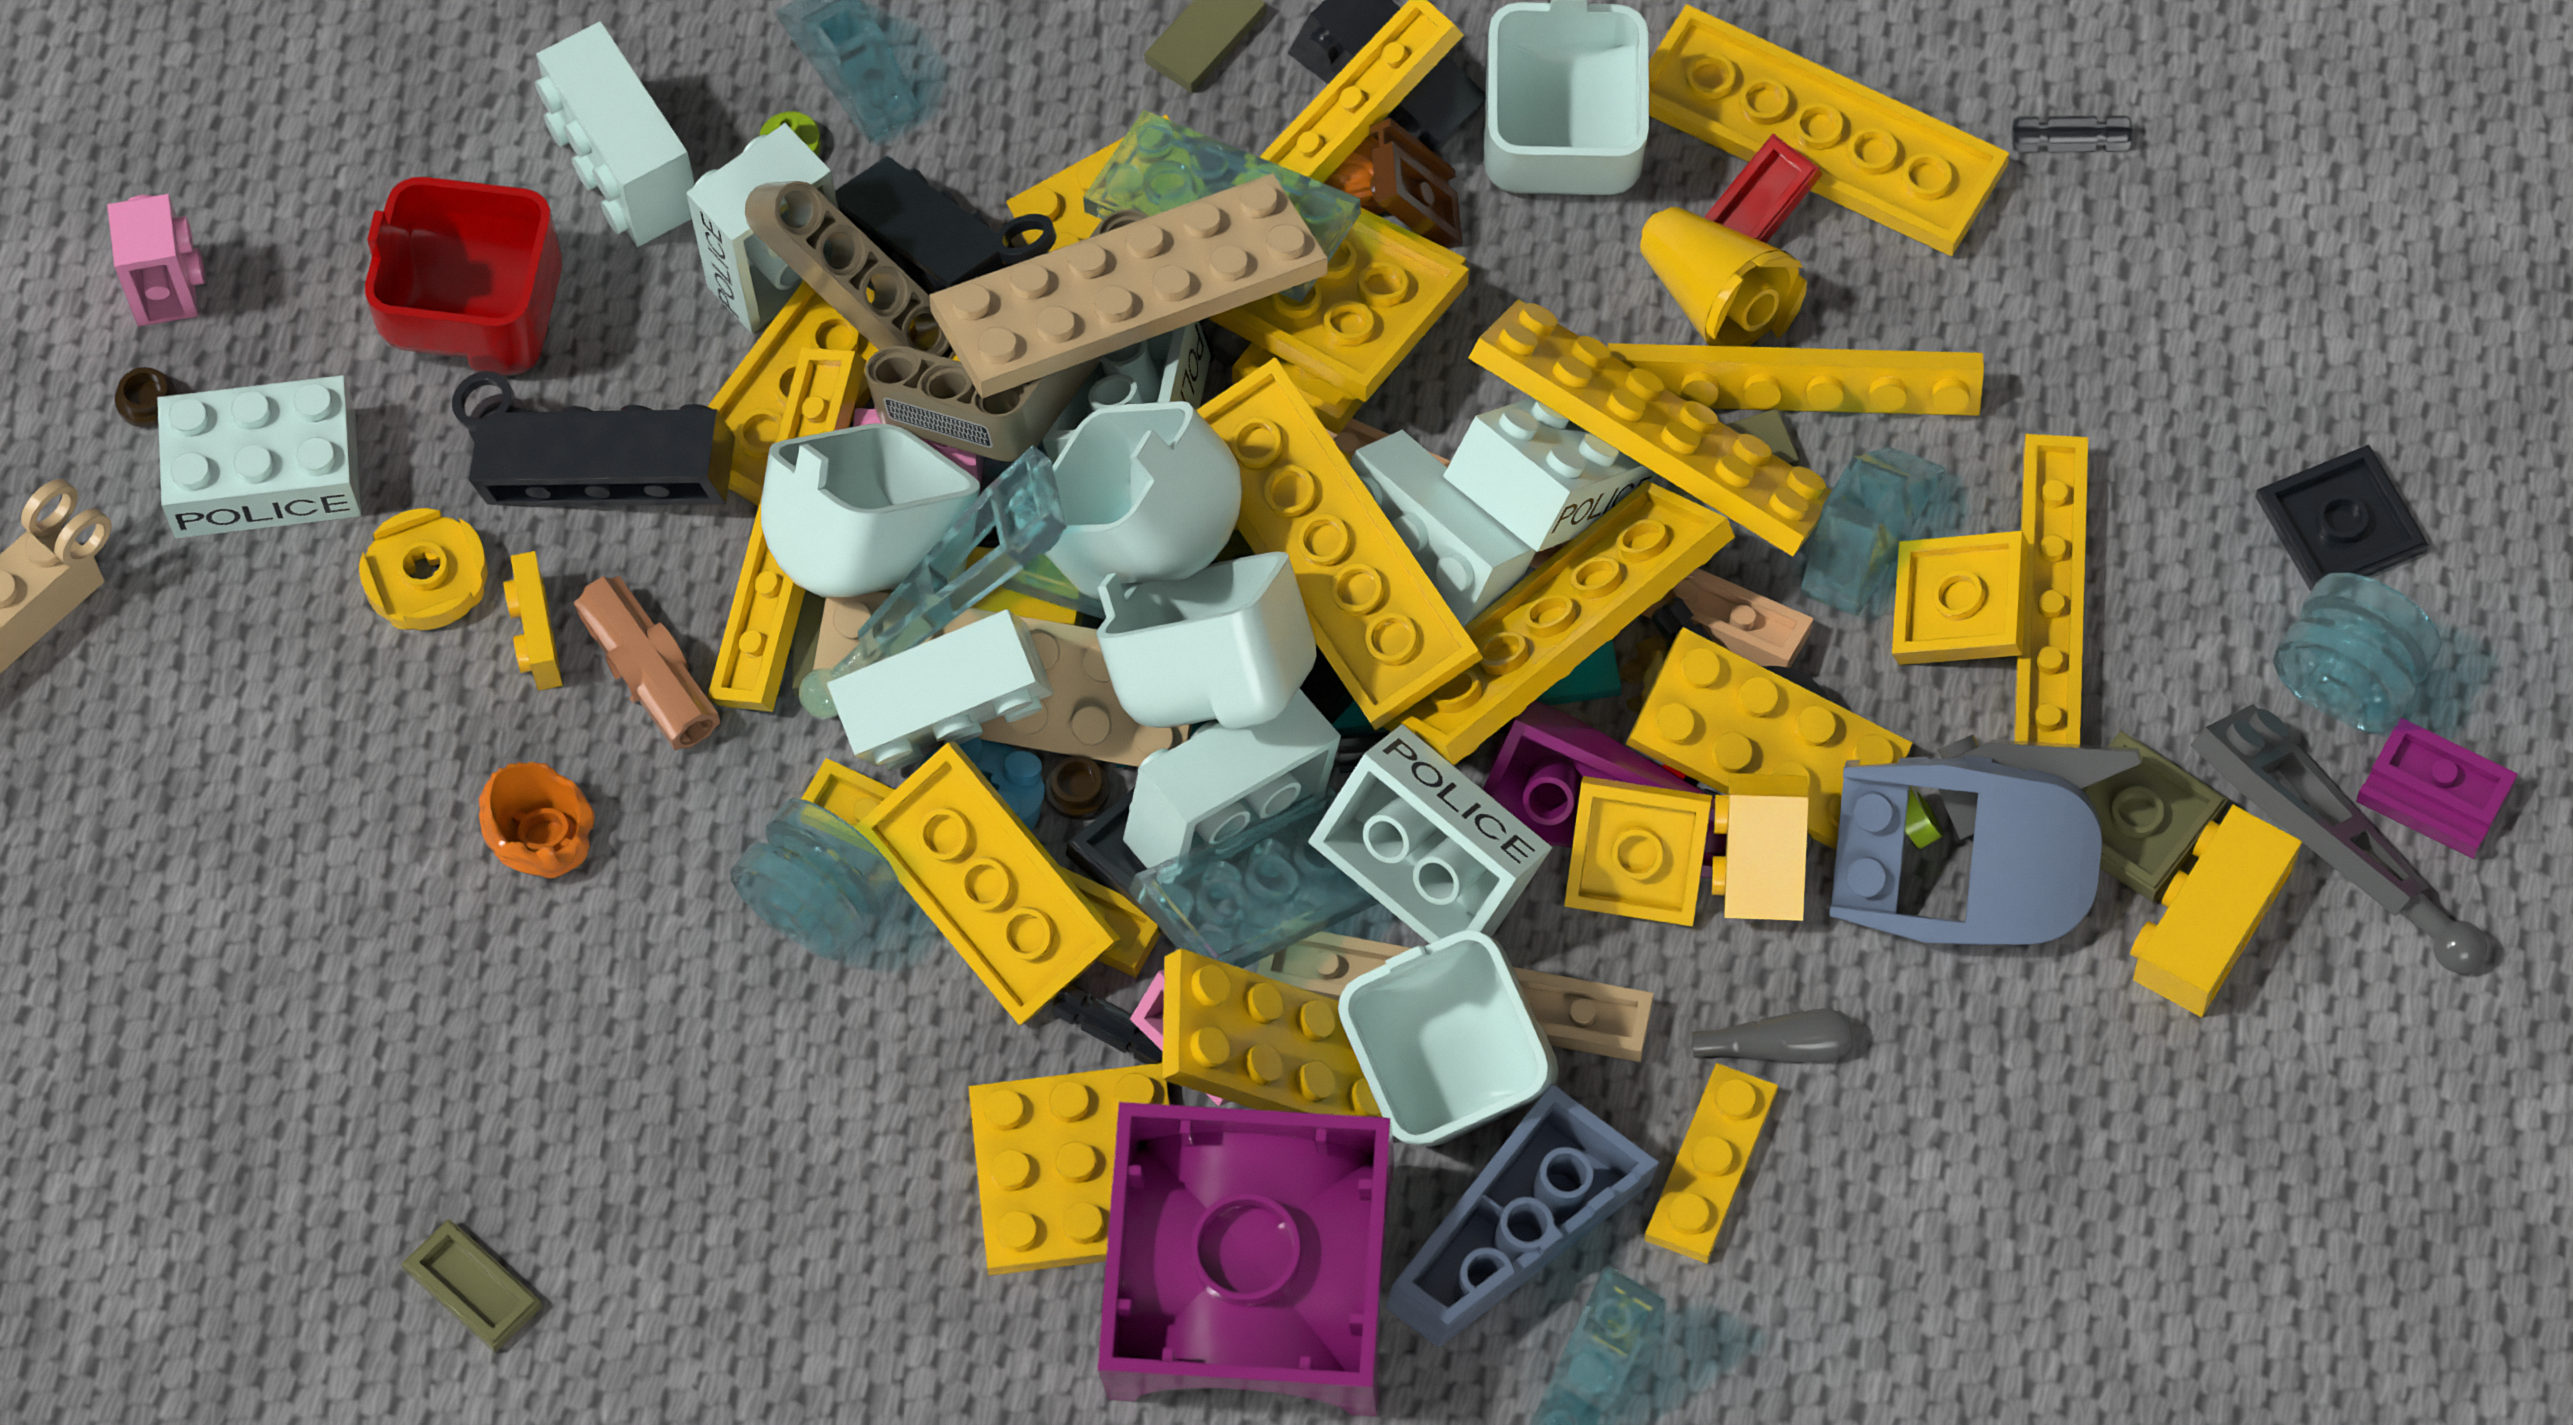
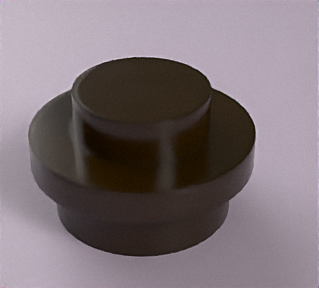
(138, 395)
(1077, 787)

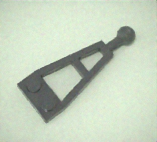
(2255, 744)

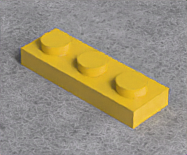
(1711, 1163)

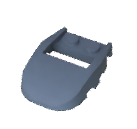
(2030, 852)

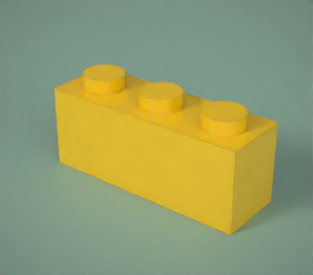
(2214, 909)

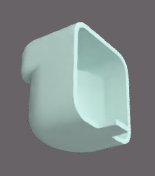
(1566, 98)
(1144, 496)
(859, 507)
(1210, 645)
(1447, 1038)

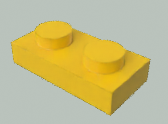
(528, 600)

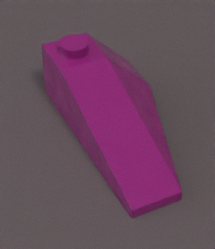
(1542, 769)

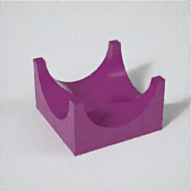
(1246, 1253)

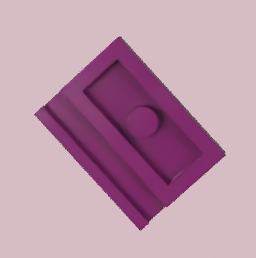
(2436, 787)

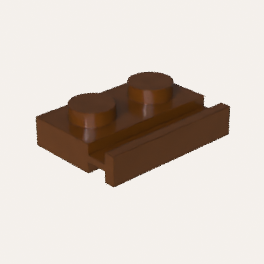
(1414, 185)

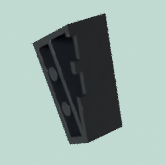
(1430, 111)

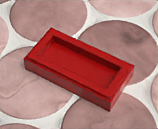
(1765, 191)

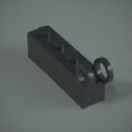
(928, 229)
(593, 455)

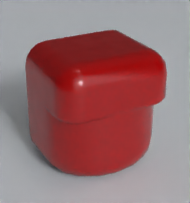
(464, 272)

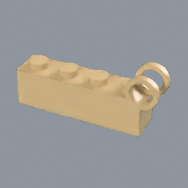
(47, 569)

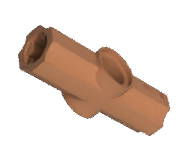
(647, 662)

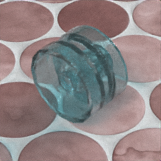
(2357, 651)
(814, 878)

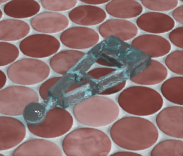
(1028, 523)

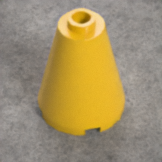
(1722, 278)

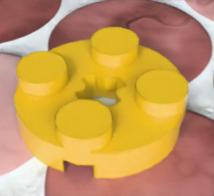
(430, 601)

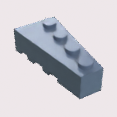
(1520, 1215)

